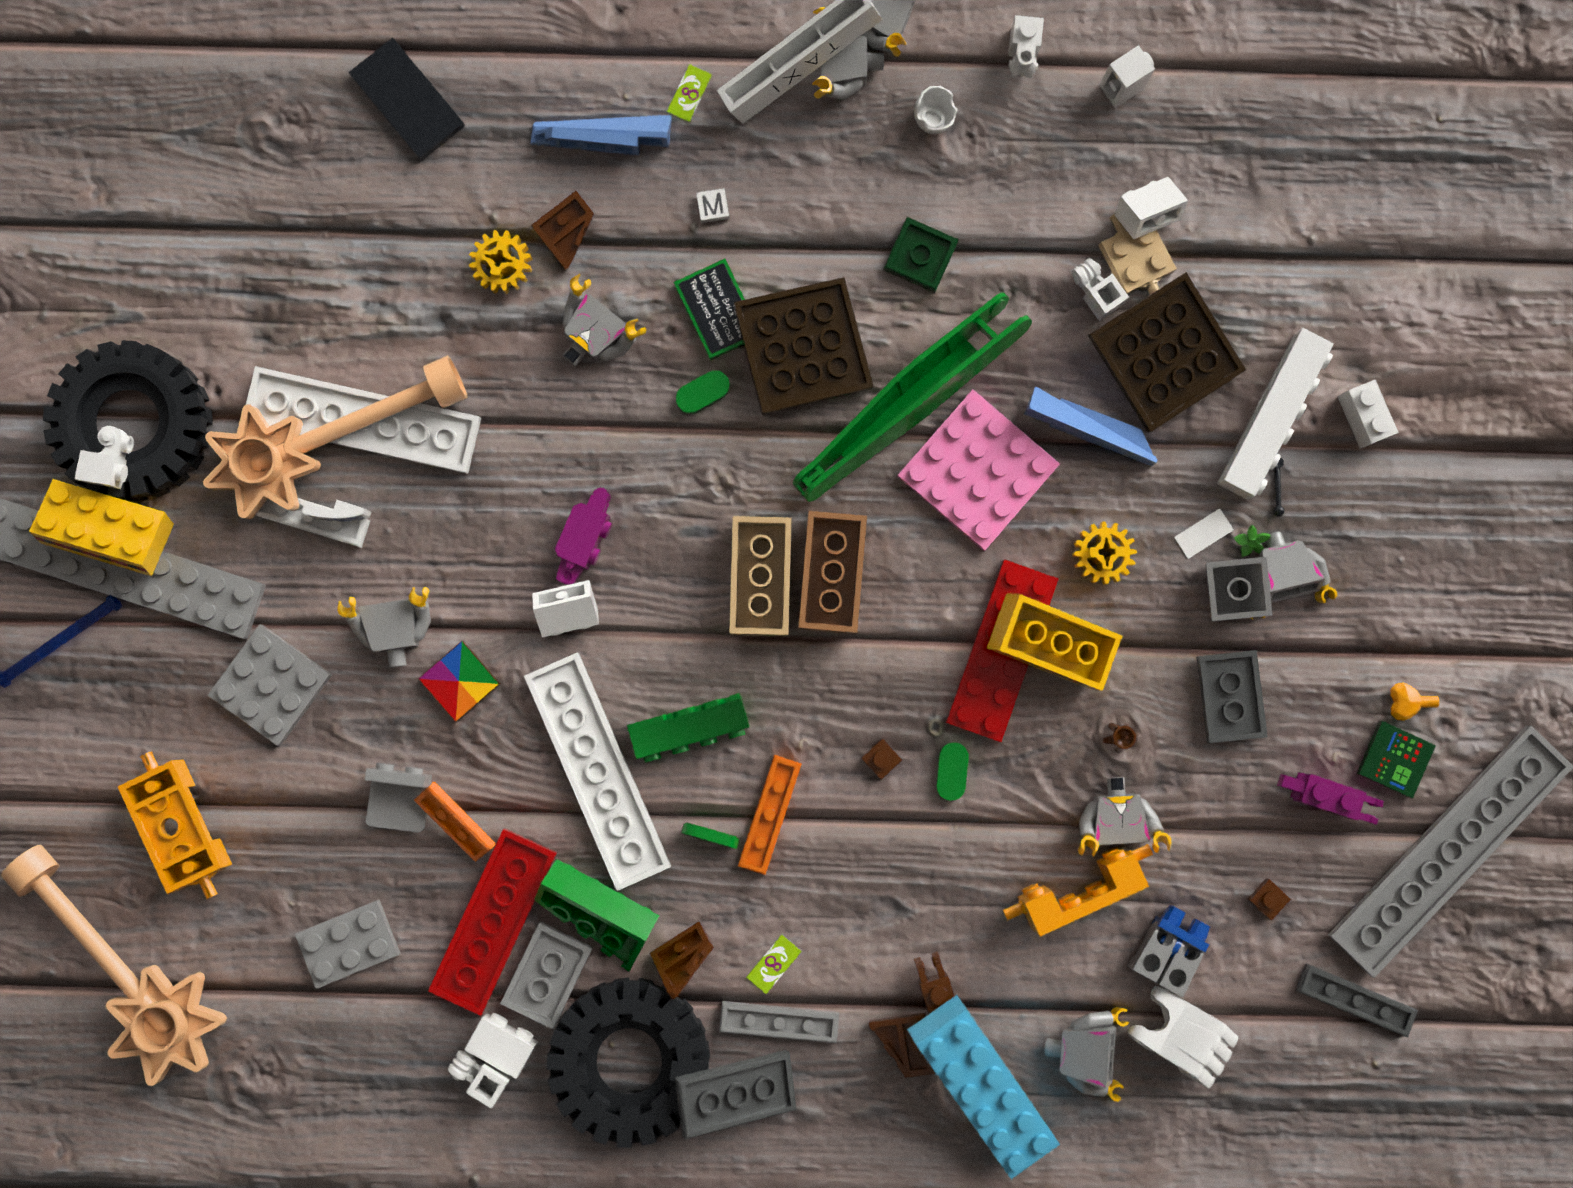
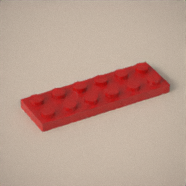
(989, 678)
(492, 922)

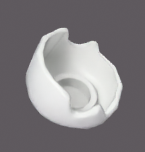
(935, 110)

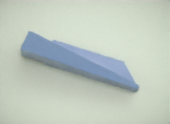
(604, 135)
(1090, 426)

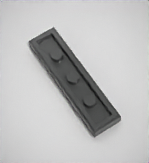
(1356, 1000)

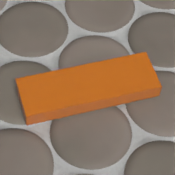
(454, 821)

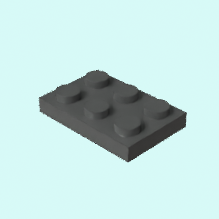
(1231, 696)

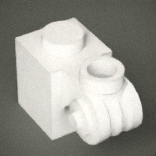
(1025, 45)
(1101, 294)
(108, 466)
(485, 1080)

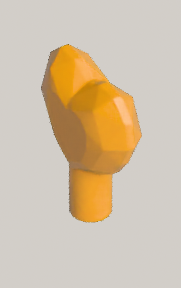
(1408, 701)

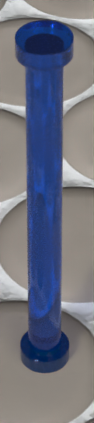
(60, 639)

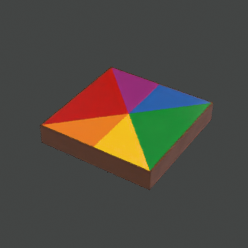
(459, 681)

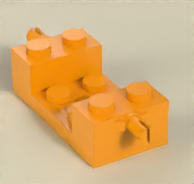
(190, 853)
(1122, 879)

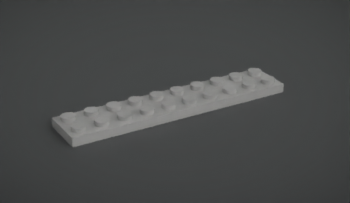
(175, 588)
(1450, 851)

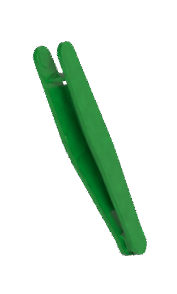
(911, 397)

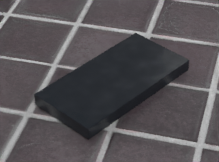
(407, 99)

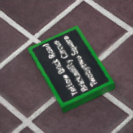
(709, 303)

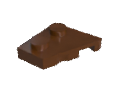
(565, 228)
(681, 957)
(900, 1044)

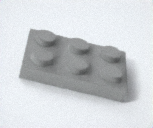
(347, 944)
(546, 975)

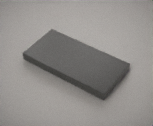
(735, 1094)

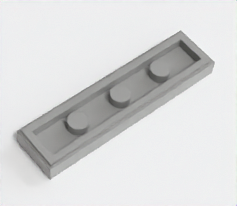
(779, 1022)

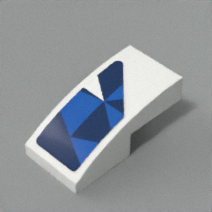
(341, 512)

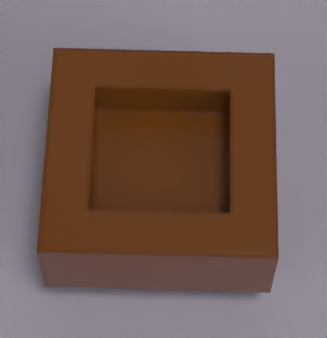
(881, 759)
(1269, 899)

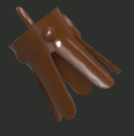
(1122, 736)

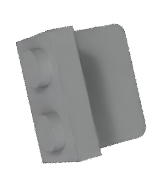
(393, 796)

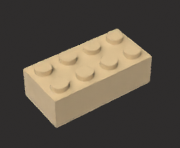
(760, 576)

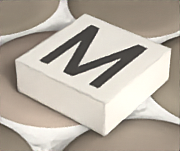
(712, 205)

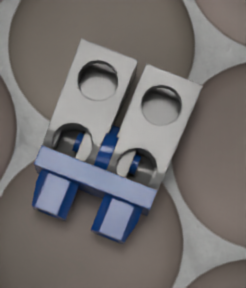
(1170, 953)

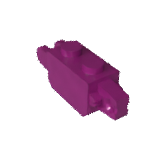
(582, 536)
(1330, 796)

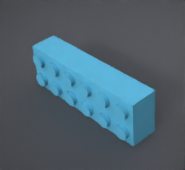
(983, 1086)

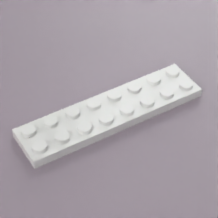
(415, 434)
(597, 771)

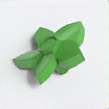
(1251, 541)

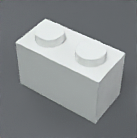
(1127, 76)
(1150, 207)
(1367, 414)
(565, 609)
(501, 1044)

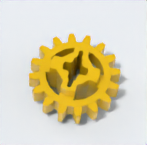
(502, 250)
(1104, 540)

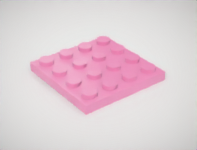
(978, 470)

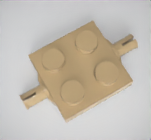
(1138, 261)

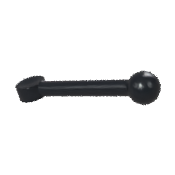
(1278, 509)

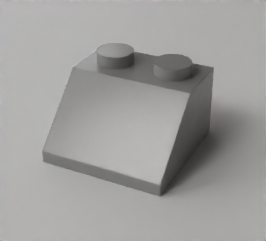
(1239, 589)

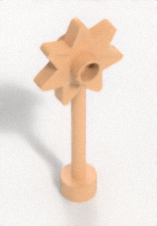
(266, 459)
(159, 1019)

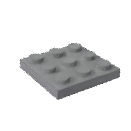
(269, 685)

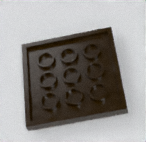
(803, 346)
(1167, 352)

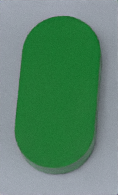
(702, 392)
(952, 771)
(710, 835)

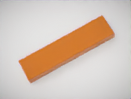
(769, 814)

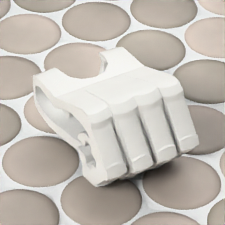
(1187, 1038)

